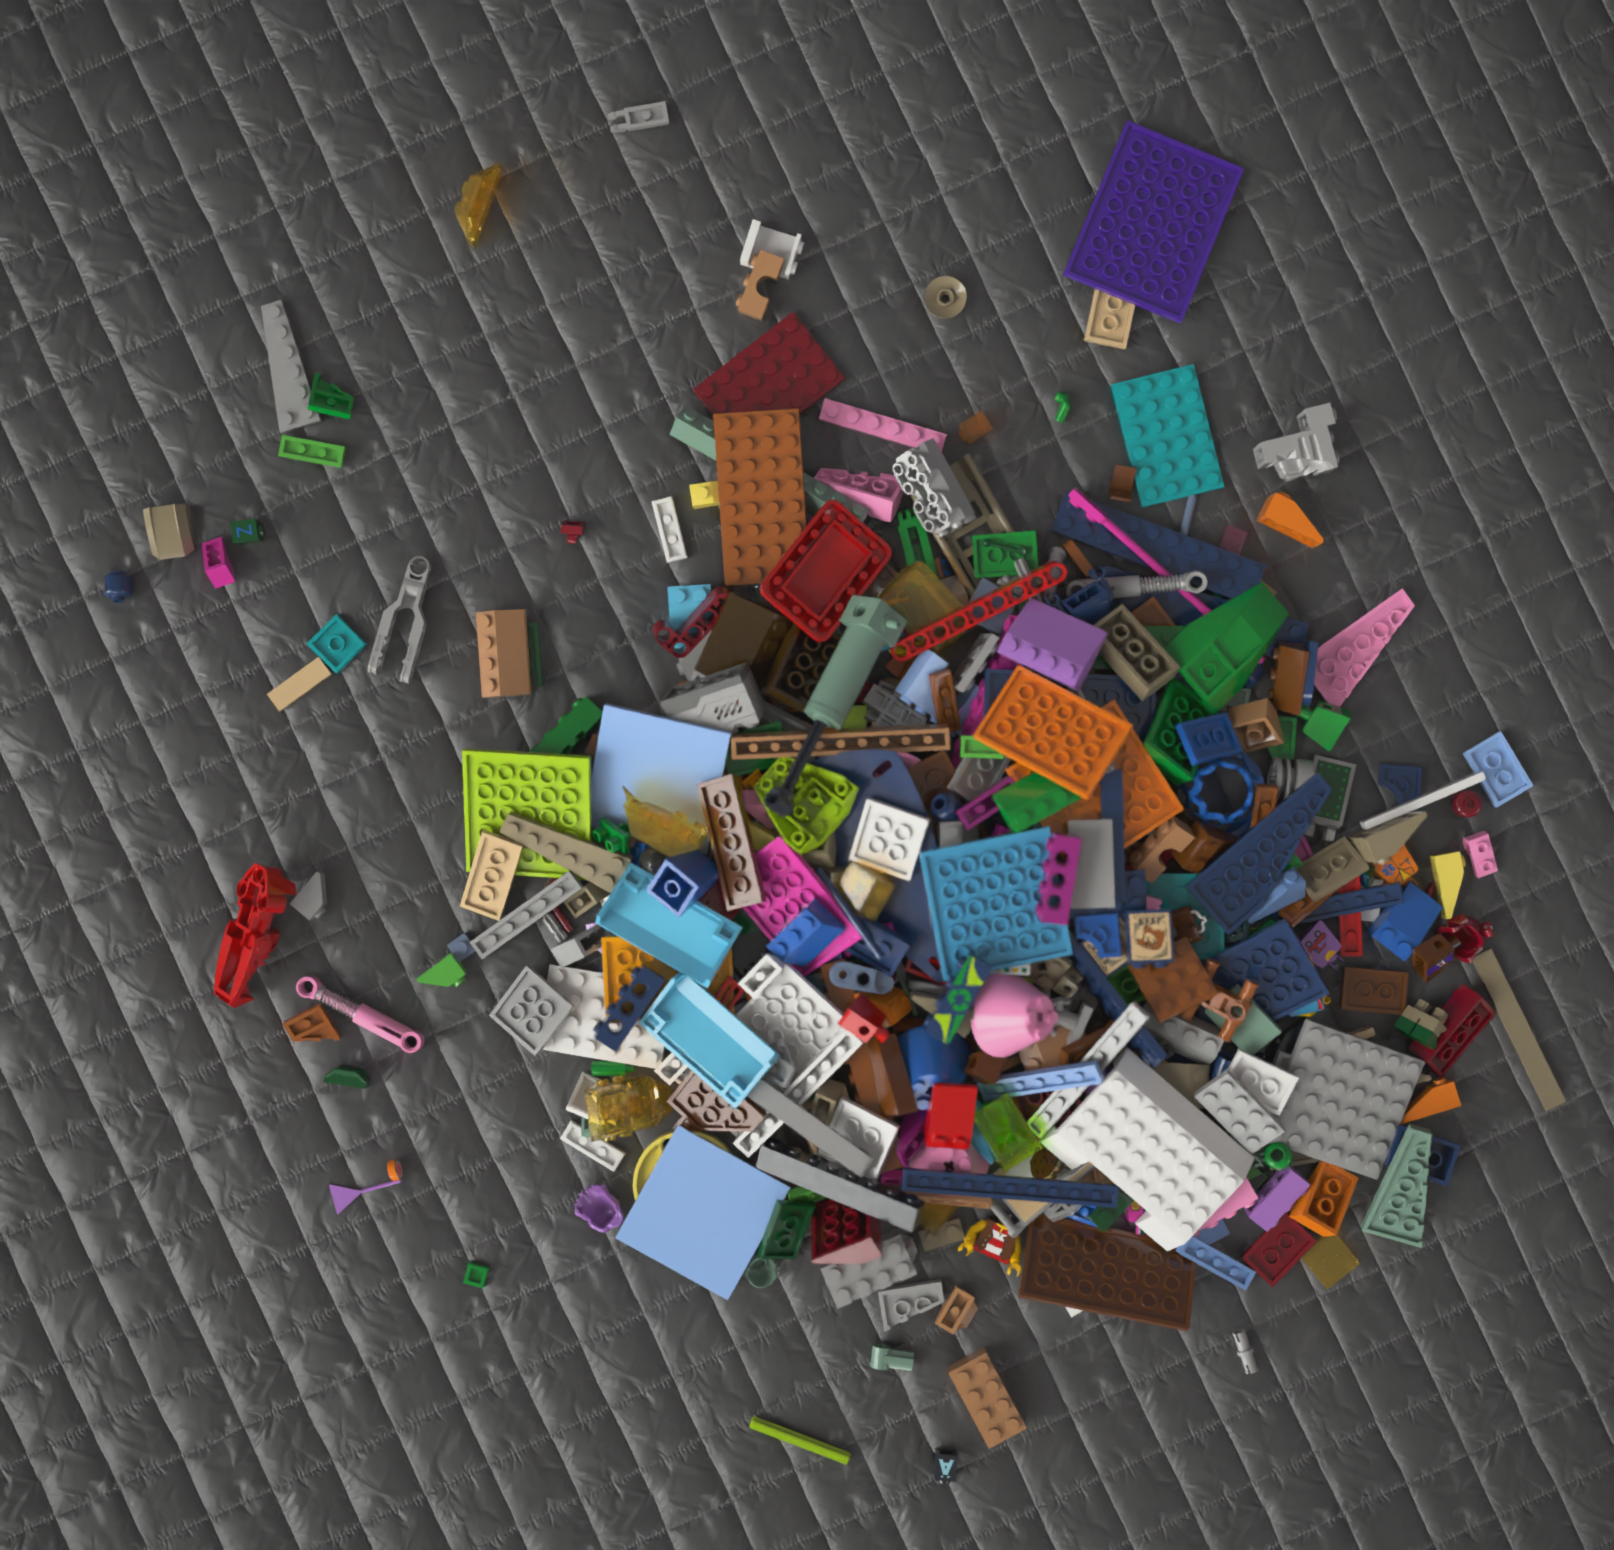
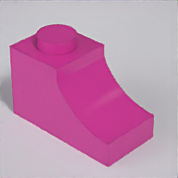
(217, 563)

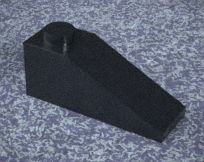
(1288, 1037)

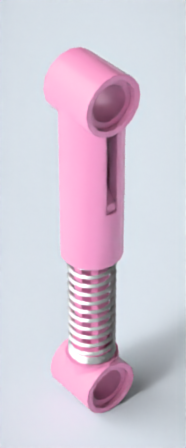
(362, 1014)

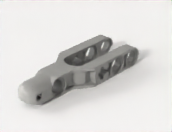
(410, 596)

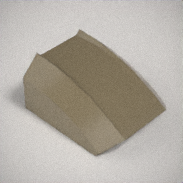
(169, 530)

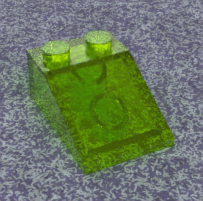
(1006, 1132)

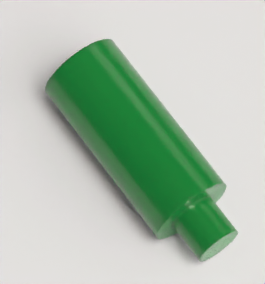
(610, 1068)

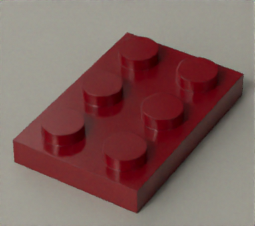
(1278, 1249)

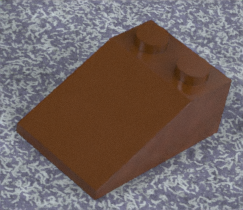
(1205, 848)

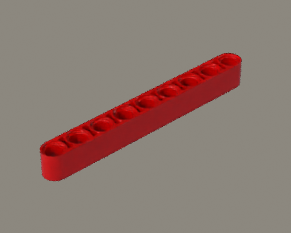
(989, 610)

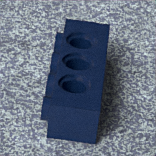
(614, 1037)

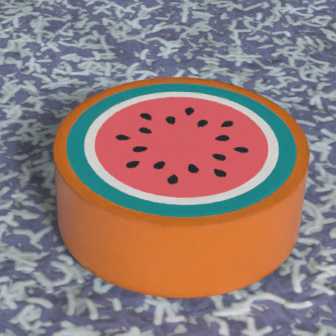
(395, 1170)

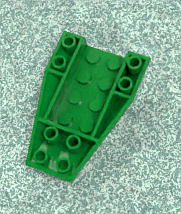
(1226, 645)

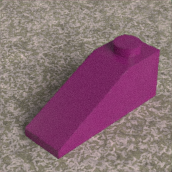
(983, 804)
(911, 1135)

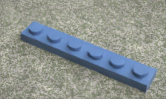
(1043, 1080)

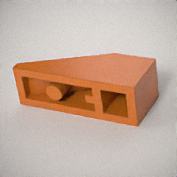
(1432, 1100)

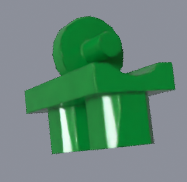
(614, 834)

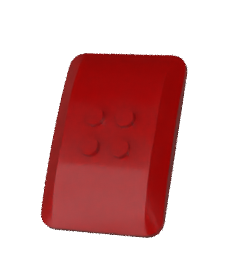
(824, 569)

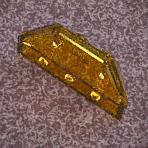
(476, 201)

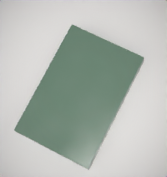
(1256, 1029)

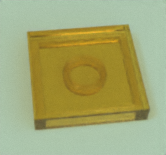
(1329, 1260)

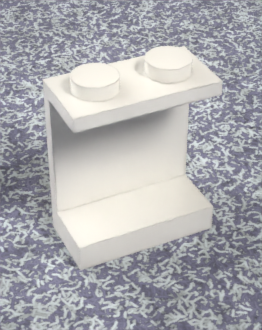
(774, 243)

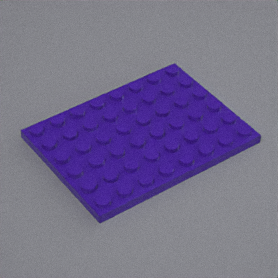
(1153, 222)

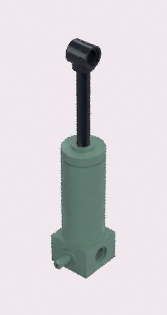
(869, 628)

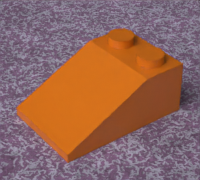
(1287, 518)
(1325, 1200)

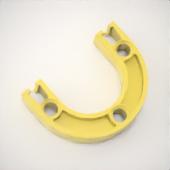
(653, 1152)

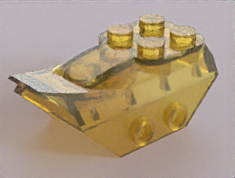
(661, 828)
(625, 1106)

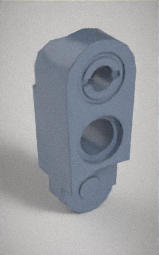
(877, 980)

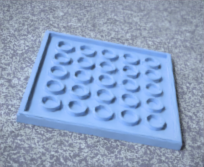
(656, 762)
(702, 1212)

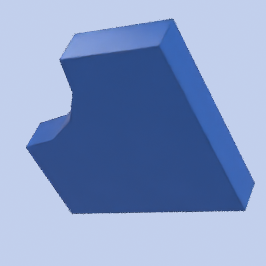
(1101, 931)

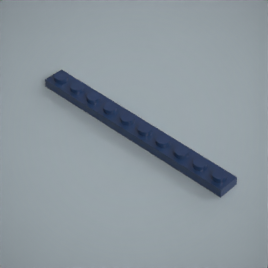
(1009, 1187)

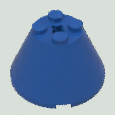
(932, 1061)

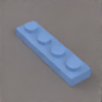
(1217, 1262)

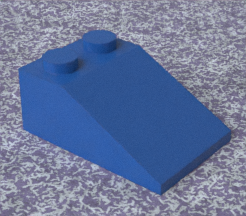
(1405, 924)

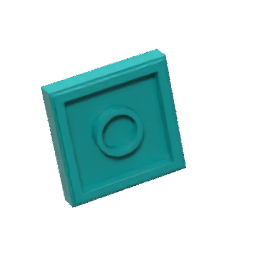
(336, 643)

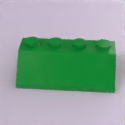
(1031, 801)

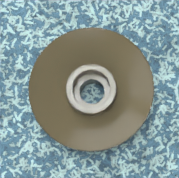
(948, 287)

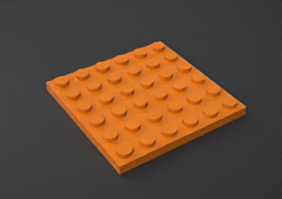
(1146, 794)

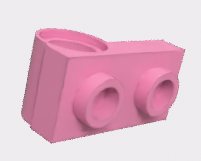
(1481, 853)

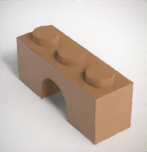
(765, 267)
(1169, 835)

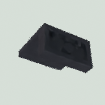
(748, 951)

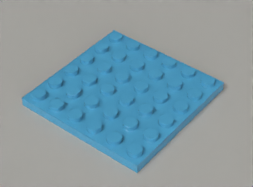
(987, 898)

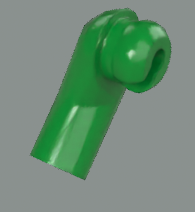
(1064, 408)

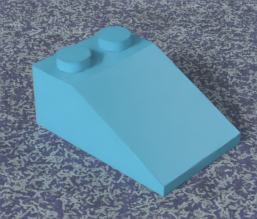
(684, 601)

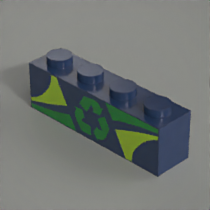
(958, 998)

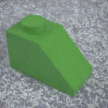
(445, 973)

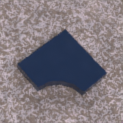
(1401, 780)

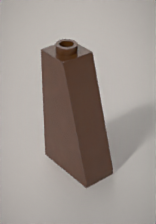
(891, 1077)

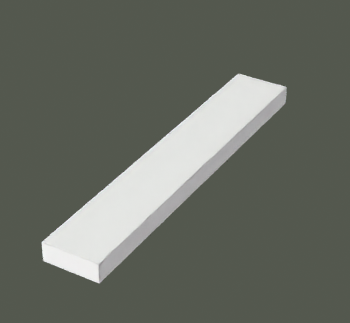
(1422, 800)

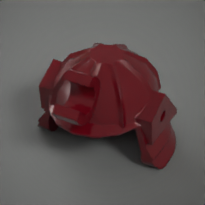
(1470, 934)

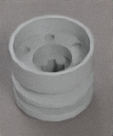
(1289, 778)

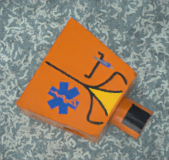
(1399, 868)

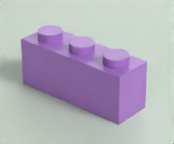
(1277, 1197)

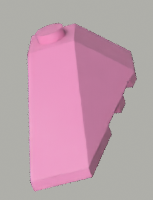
(878, 494)

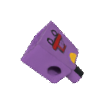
(1321, 945)

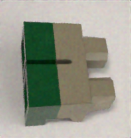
(1420, 1026)

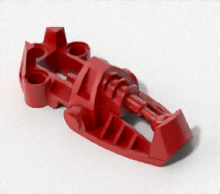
(249, 936)

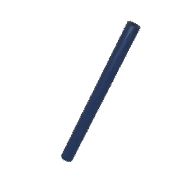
(850, 915)

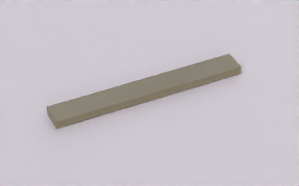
(1518, 1029)

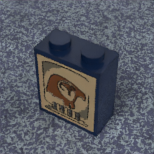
(1148, 938)
(1107, 965)

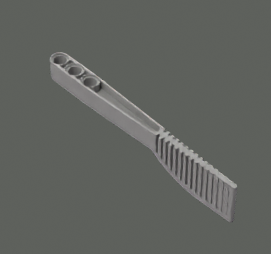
(811, 1128)

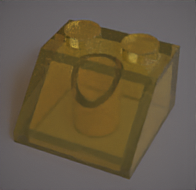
(865, 890)

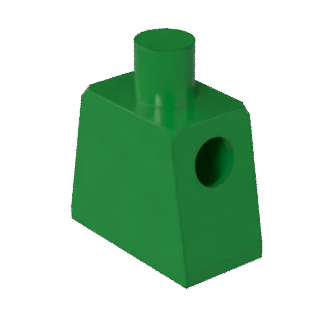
(1324, 723)

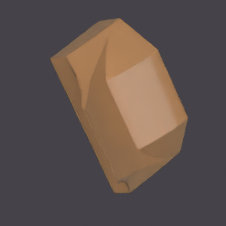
(956, 1310)

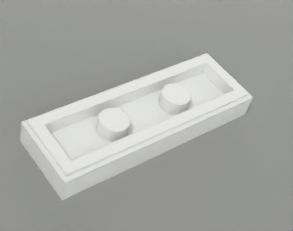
(669, 529)
(599, 1150)

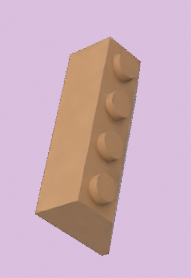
(503, 653)

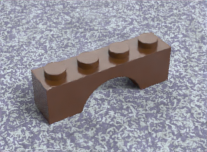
(985, 1067)

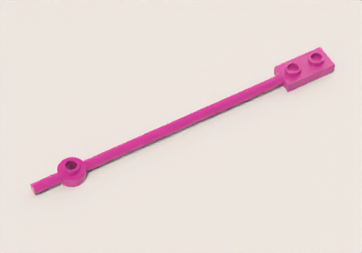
(1095, 514)

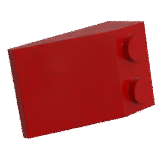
(950, 1116)

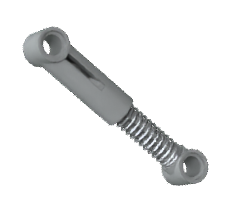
(1134, 585)

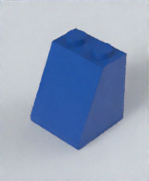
(683, 881)

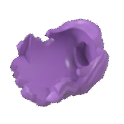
(599, 1208)

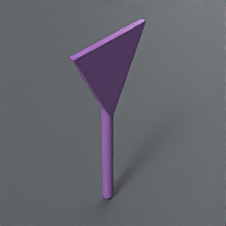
(344, 1196)

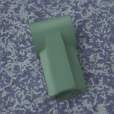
(886, 1357)

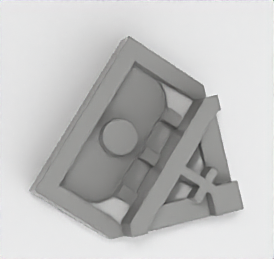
(784, 1067)

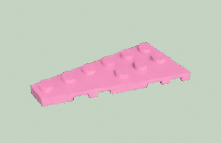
(1353, 650)

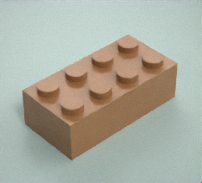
(986, 1397)

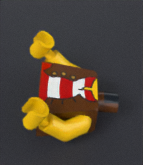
(992, 1239)

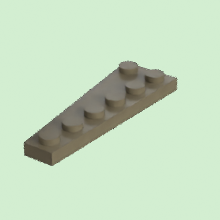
(572, 853)

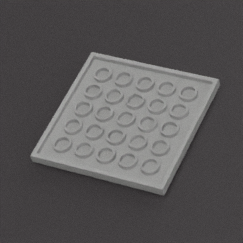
(1346, 1098)

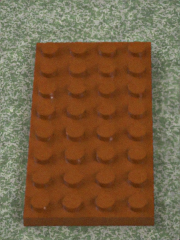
(758, 490)

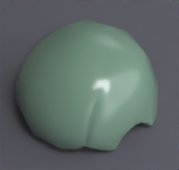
(761, 1272)

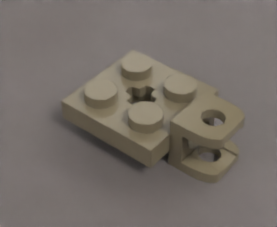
(1056, 975)

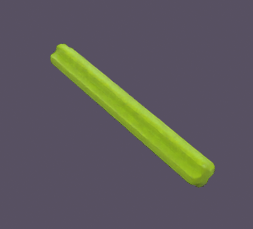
(799, 1440)

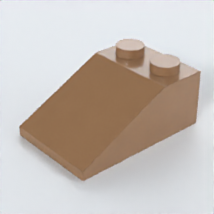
(1045, 1052)

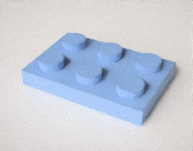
(1501, 768)

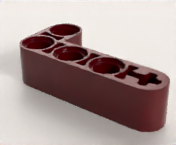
(694, 620)

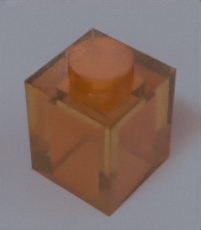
(974, 428)

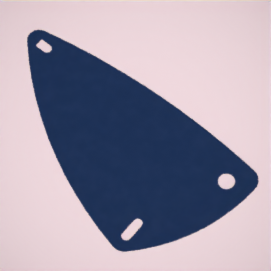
(908, 902)

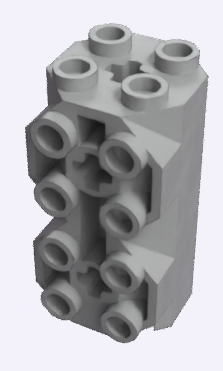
(939, 497)

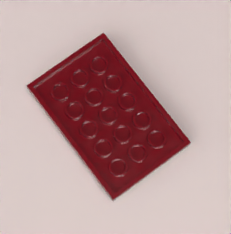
(773, 373)

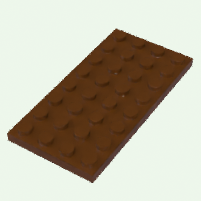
(1107, 1273)

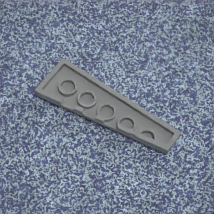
(287, 371)

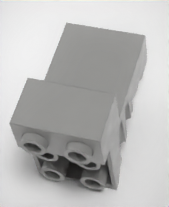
(1304, 451)

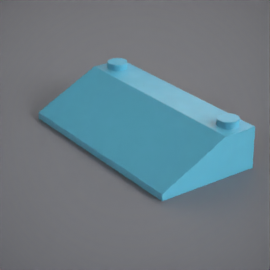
(690, 944)
(709, 1039)

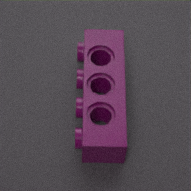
(1060, 911)

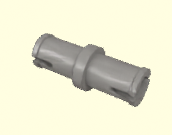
(1245, 1351)

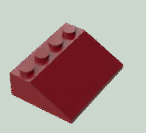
(843, 1234)

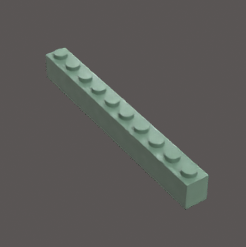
(699, 433)

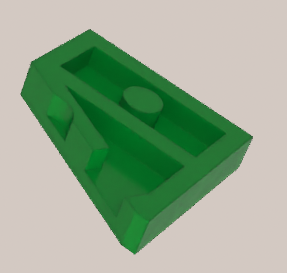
(329, 399)

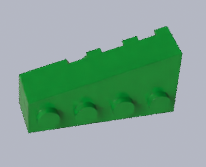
(571, 728)

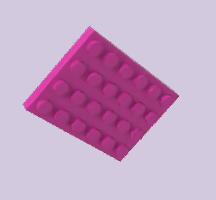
(788, 889)

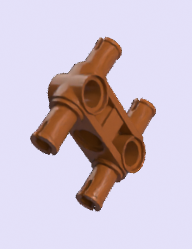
(1225, 1001)

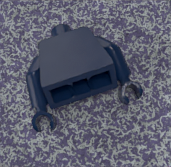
(1089, 603)

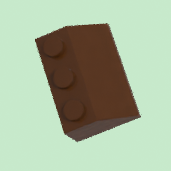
(1288, 677)

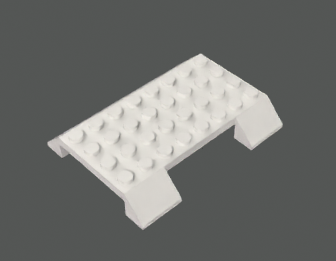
(787, 1009)
(1153, 1149)

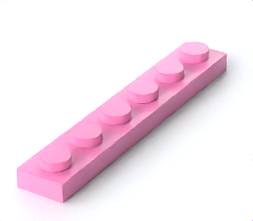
(878, 425)

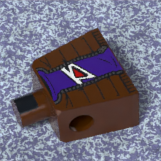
(1434, 956)

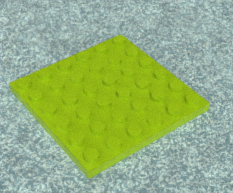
(533, 785)

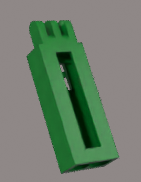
(916, 552)

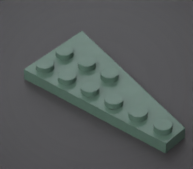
(1401, 1197)

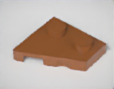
(311, 1025)

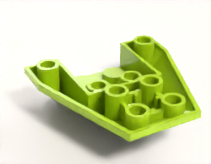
(820, 803)

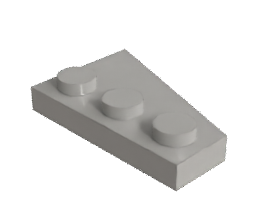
(907, 1300)

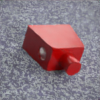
(864, 1020)

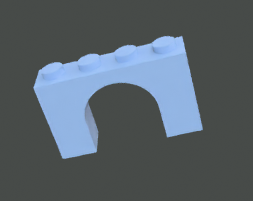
(916, 688)

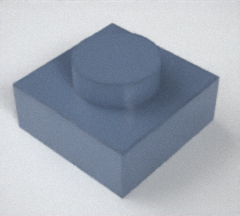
(461, 947)

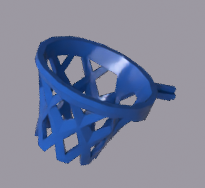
(1253, 775)

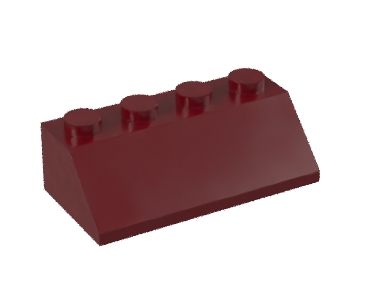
(1466, 1018)

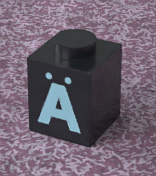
(945, 1466)

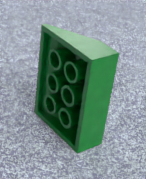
(1163, 741)

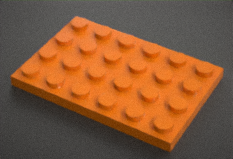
(1053, 732)

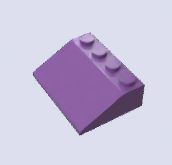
(1052, 644)

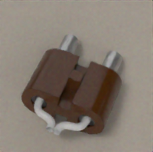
(1186, 924)

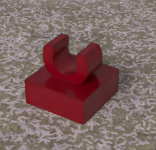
(572, 529)

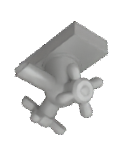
(1074, 1022)

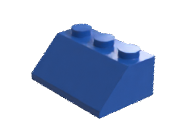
(806, 935)

